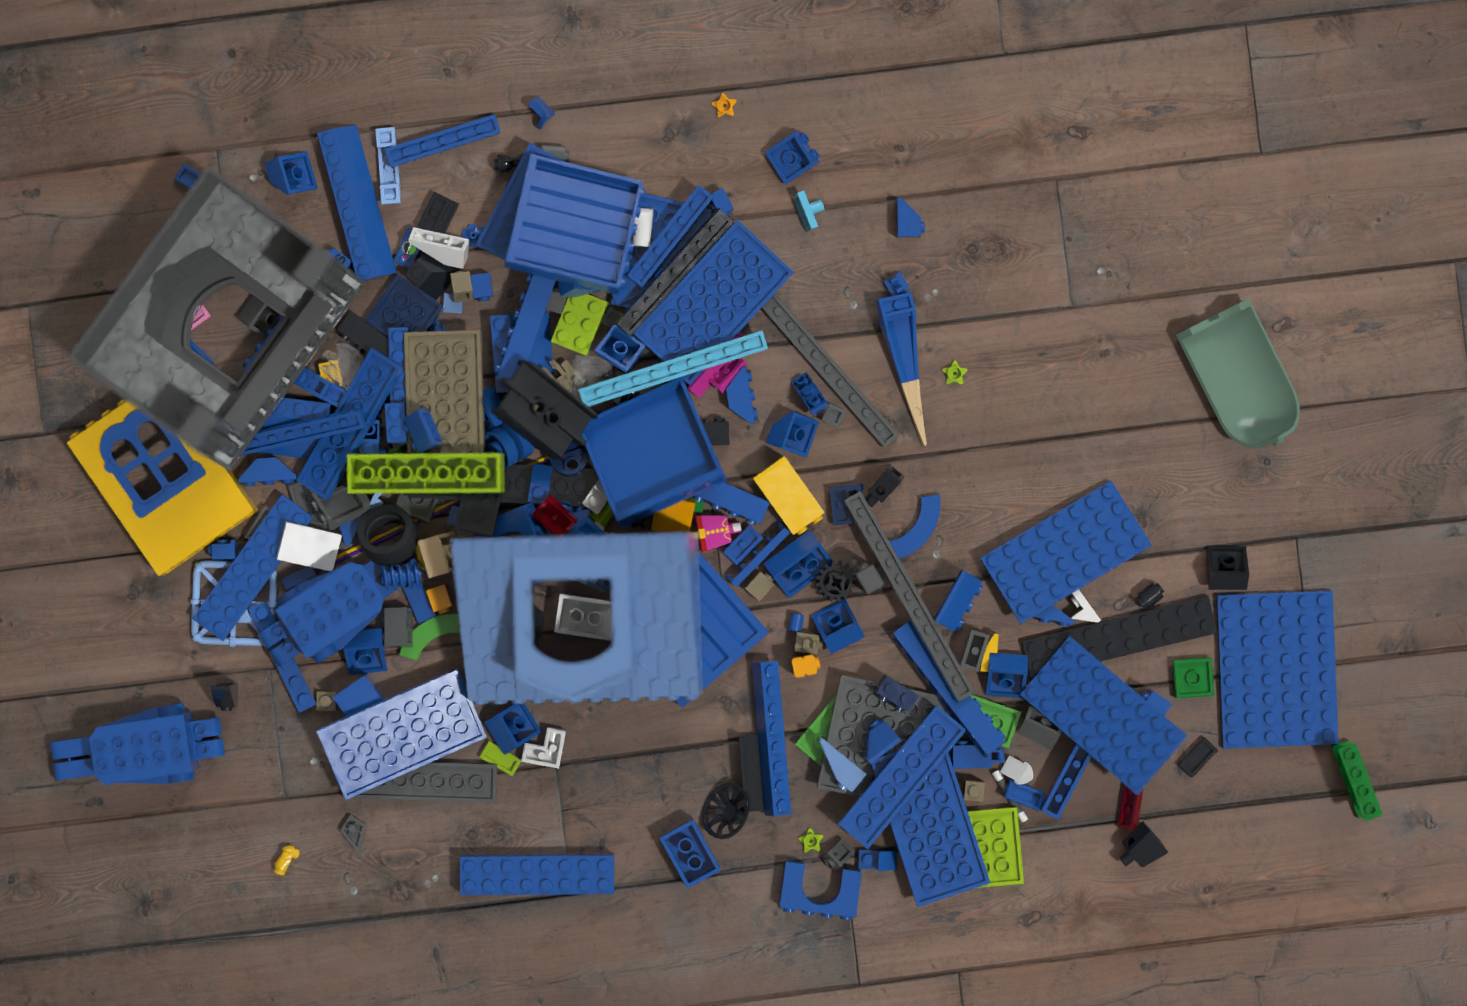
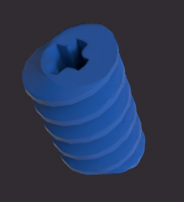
(400, 576)

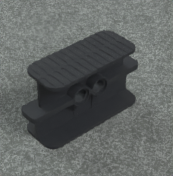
(518, 411)

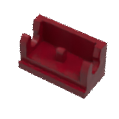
(554, 517)

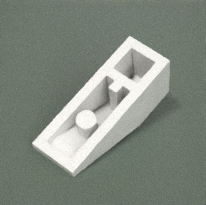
(443, 247)

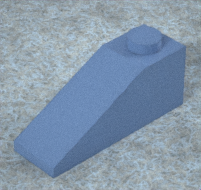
(842, 768)

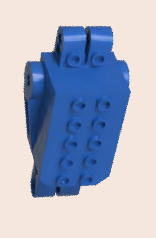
(327, 611)
(142, 748)

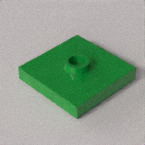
(1193, 677)

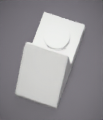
(596, 498)
(1086, 612)

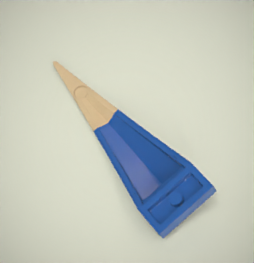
(899, 330)

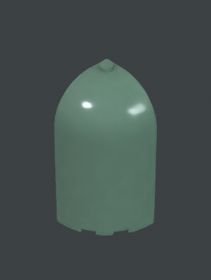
(1242, 376)

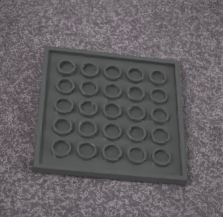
(853, 712)

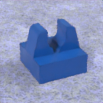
(896, 284)

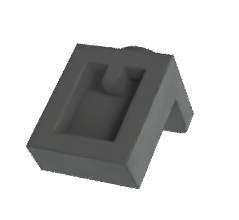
(838, 855)

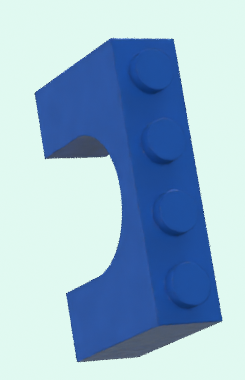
(520, 521)
(843, 904)

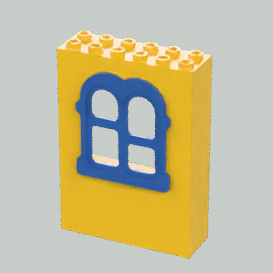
(183, 513)

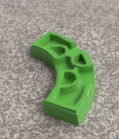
(428, 631)

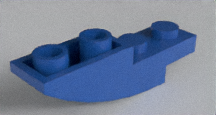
(320, 387)

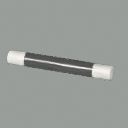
(1001, 782)

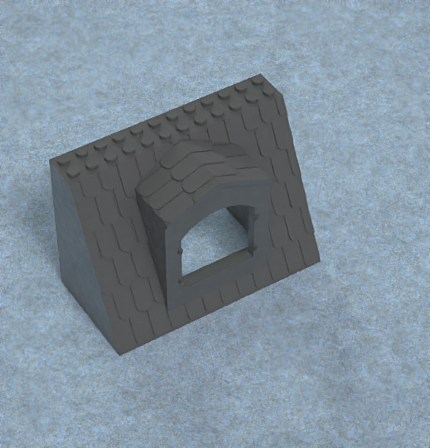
(145, 329)

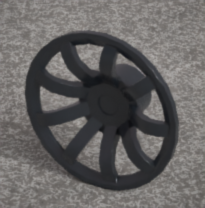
(730, 813)

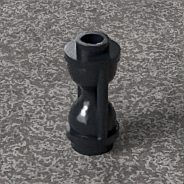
(505, 163)

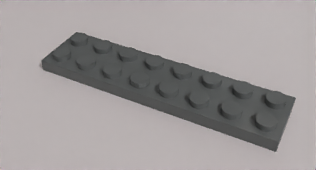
(441, 783)

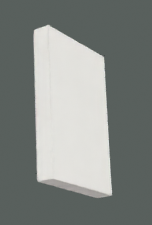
(309, 546)

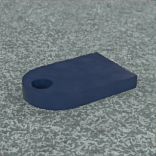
(573, 453)

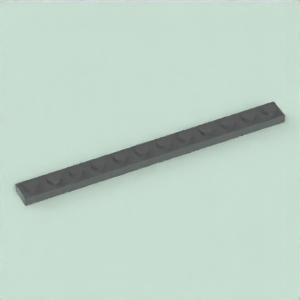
(830, 371)
(908, 597)

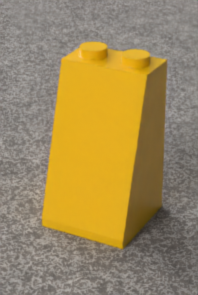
(789, 496)

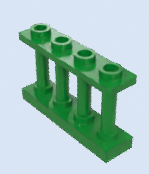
(1356, 780)

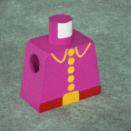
(716, 531)

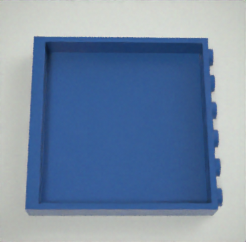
(652, 452)

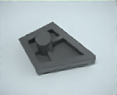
(354, 831)

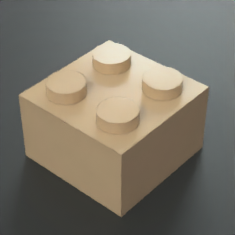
(437, 554)

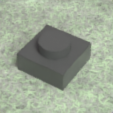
(834, 415)

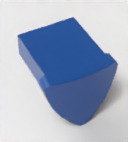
(542, 110)

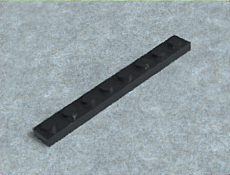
(674, 271)

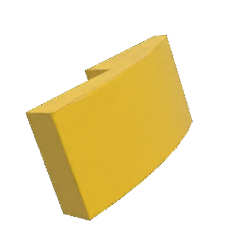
(992, 647)

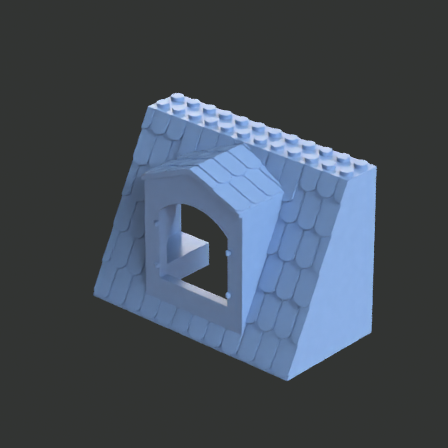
(652, 609)

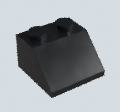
(1227, 568)

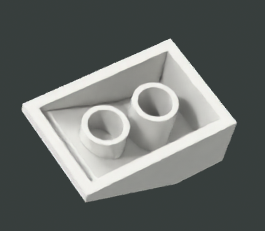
(584, 617)

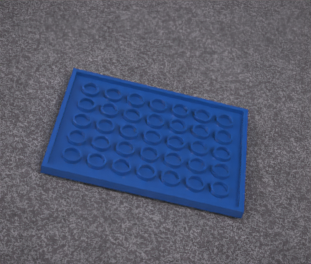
(1277, 669)

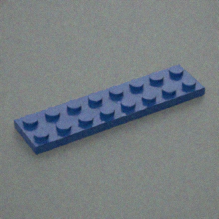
(365, 392)
(249, 570)
(902, 776)

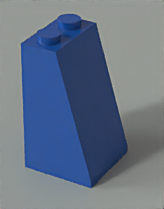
(359, 695)

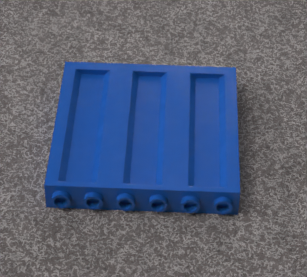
(574, 224)
(726, 625)

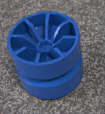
(507, 441)

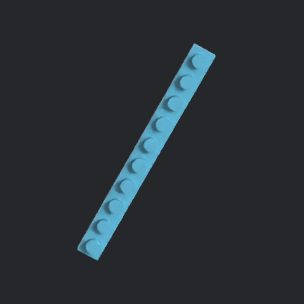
(673, 369)

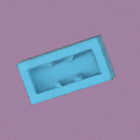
(807, 210)

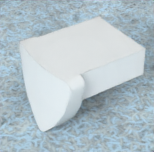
(1017, 770)

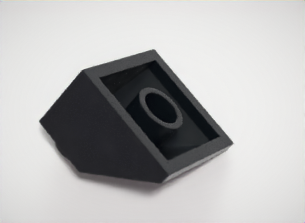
(431, 275)

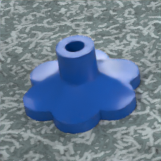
(472, 229)

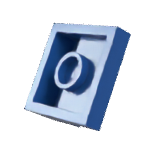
(793, 156)

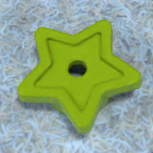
(954, 368)
(815, 844)

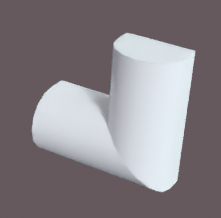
(644, 228)
(550, 753)

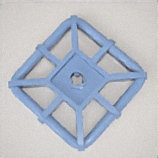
(246, 617)

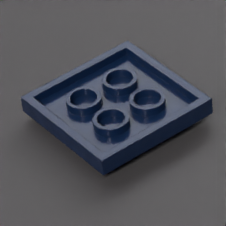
(404, 307)

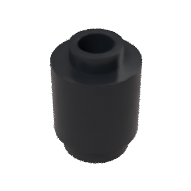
(1150, 595)

